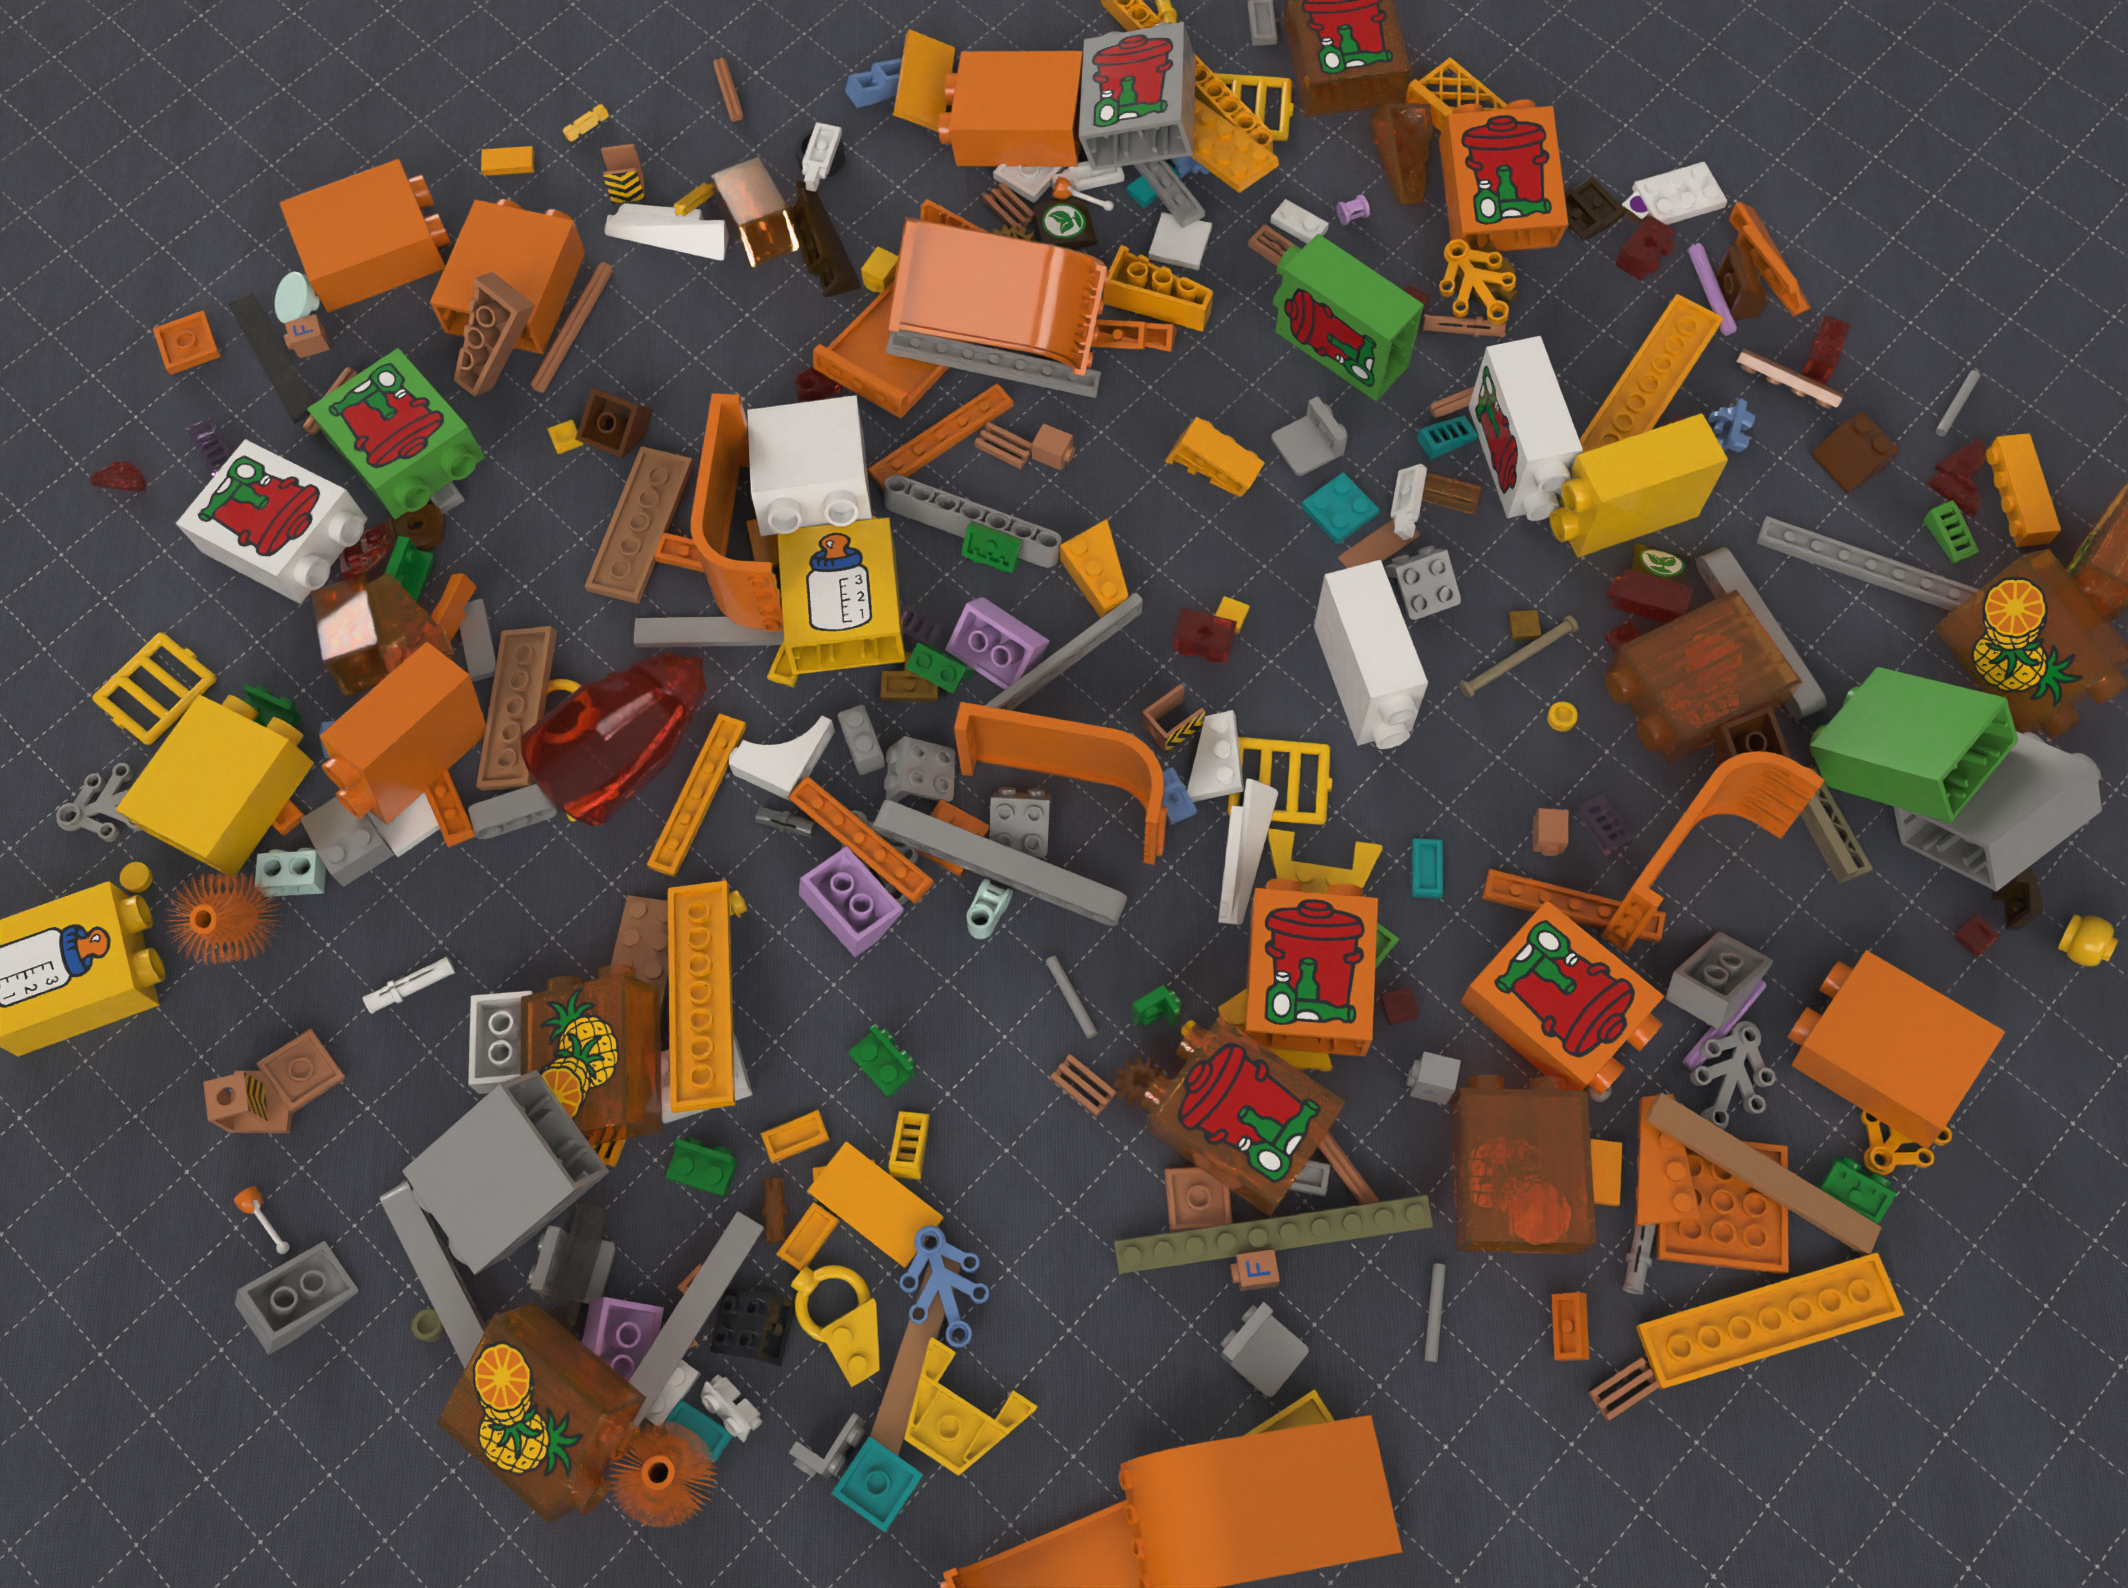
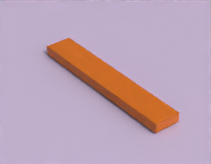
(942, 435)
(861, 840)
(1576, 905)

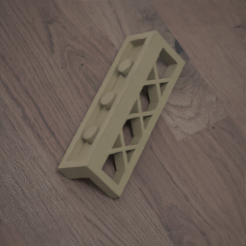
(1828, 840)

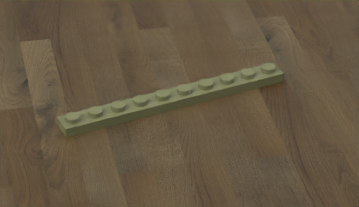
(1273, 1233)

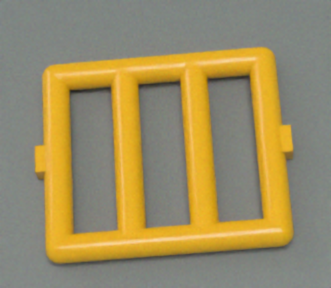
(1262, 83)
(143, 659)
(1324, 783)

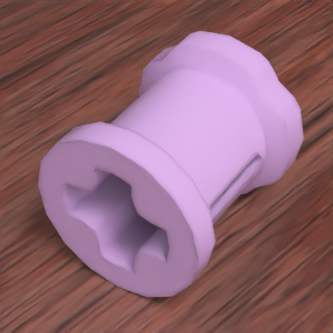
(1353, 209)

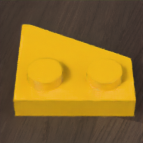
(855, 1342)

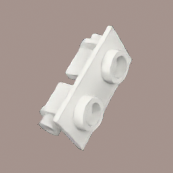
(719, 1399)

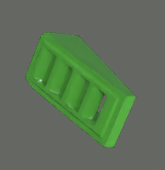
(1954, 519)

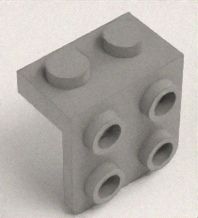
(1311, 439)
(1425, 582)
(919, 770)
(1021, 820)
(551, 1249)
(1263, 1350)
(834, 1460)

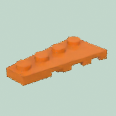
(1664, 1176)

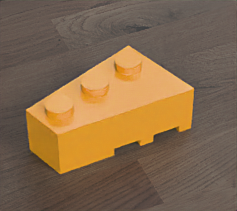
(1216, 456)
(1095, 568)

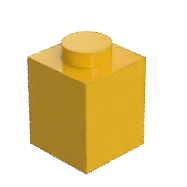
(879, 270)

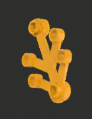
(1475, 278)
(1888, 1149)

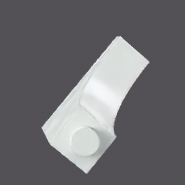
(783, 765)

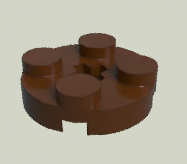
(428, 535)

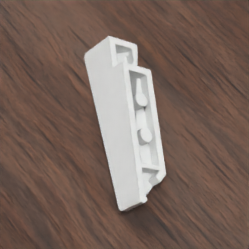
(665, 229)
(1244, 848)

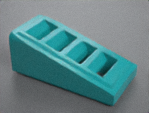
(1434, 449)

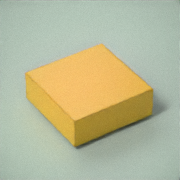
(564, 436)
(1234, 611)

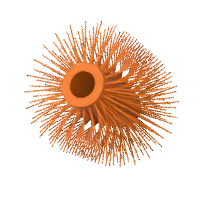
(223, 917)
(673, 1486)

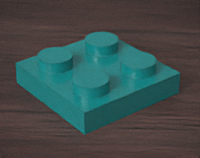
(1340, 508)
(877, 1484)

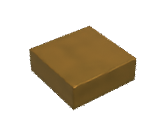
(1524, 625)

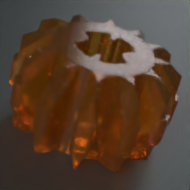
(1128, 1076)

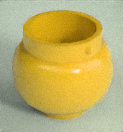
(2088, 940)

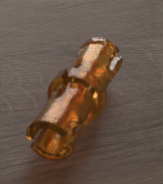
(774, 1211)

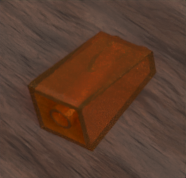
(755, 211)
(348, 636)

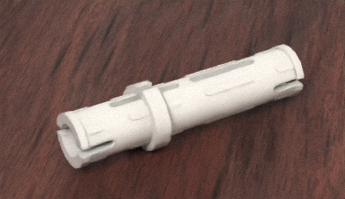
(414, 982)

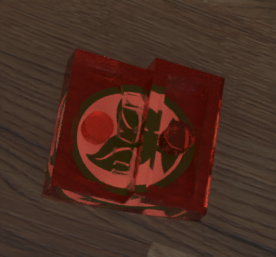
(363, 557)

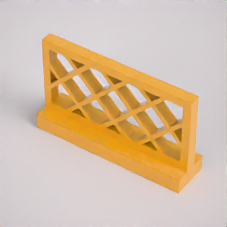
(1419, 94)

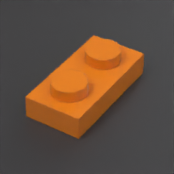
(678, 552)
(1570, 1326)

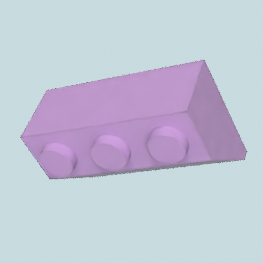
(995, 643)
(849, 901)
(621, 1332)

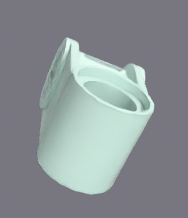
(989, 904)

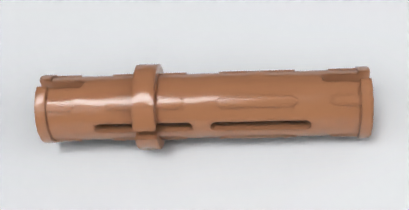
(1431, 323)

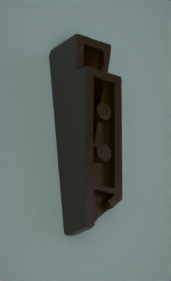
(821, 244)

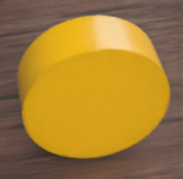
(1562, 716)
(136, 877)

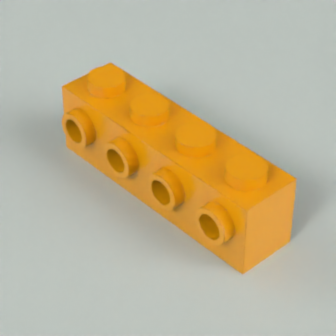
(2023, 490)

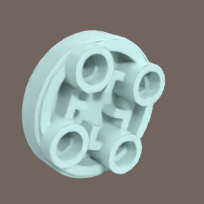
(295, 297)

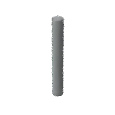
(1957, 403)
(1071, 997)
(1435, 1313)

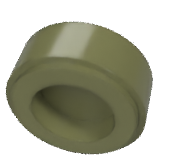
(427, 1325)

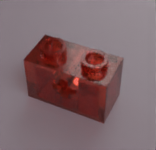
(1645, 248)
(1825, 349)
(1196, 625)

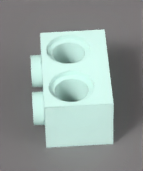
(289, 879)

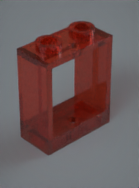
(1648, 596)

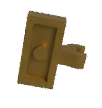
(907, 686)

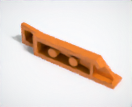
(1757, 243)
(1134, 335)
(450, 608)

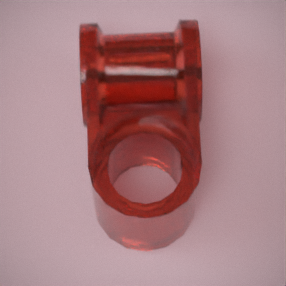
(817, 386)

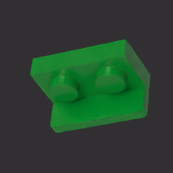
(991, 547)
(410, 566)
(938, 667)
(270, 707)
(1149, 1007)
(882, 1061)
(701, 1166)
(1857, 1189)

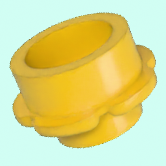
(737, 903)

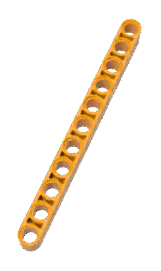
(1208, 87)

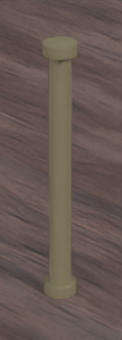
(1468, 688)

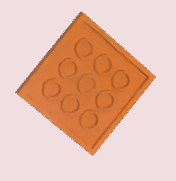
(1736, 1222)

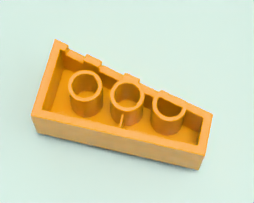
(1156, 292)

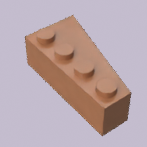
(491, 333)

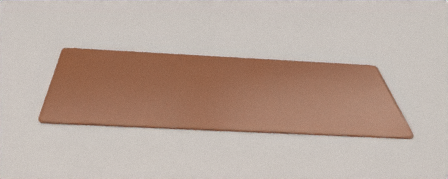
(1376, 546)

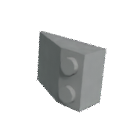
(345, 842)
(1717, 979)
(294, 1297)

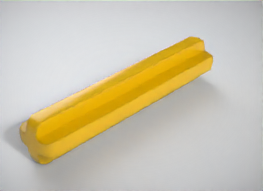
(694, 199)

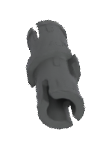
(785, 822)

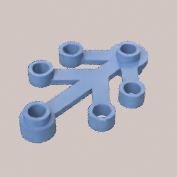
(941, 1281)

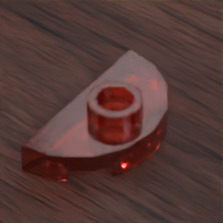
(1964, 461)
(119, 476)
(1958, 489)

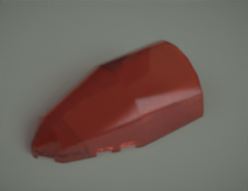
(614, 736)

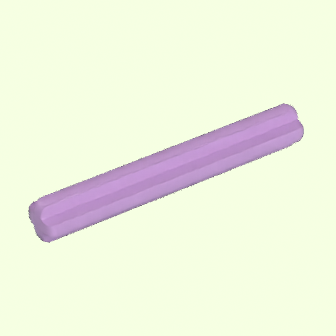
(1712, 288)
(1695, 1058)

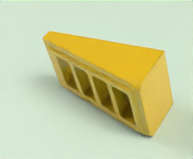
(906, 1164)

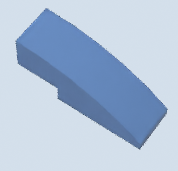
(875, 85)

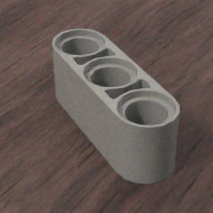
(510, 812)

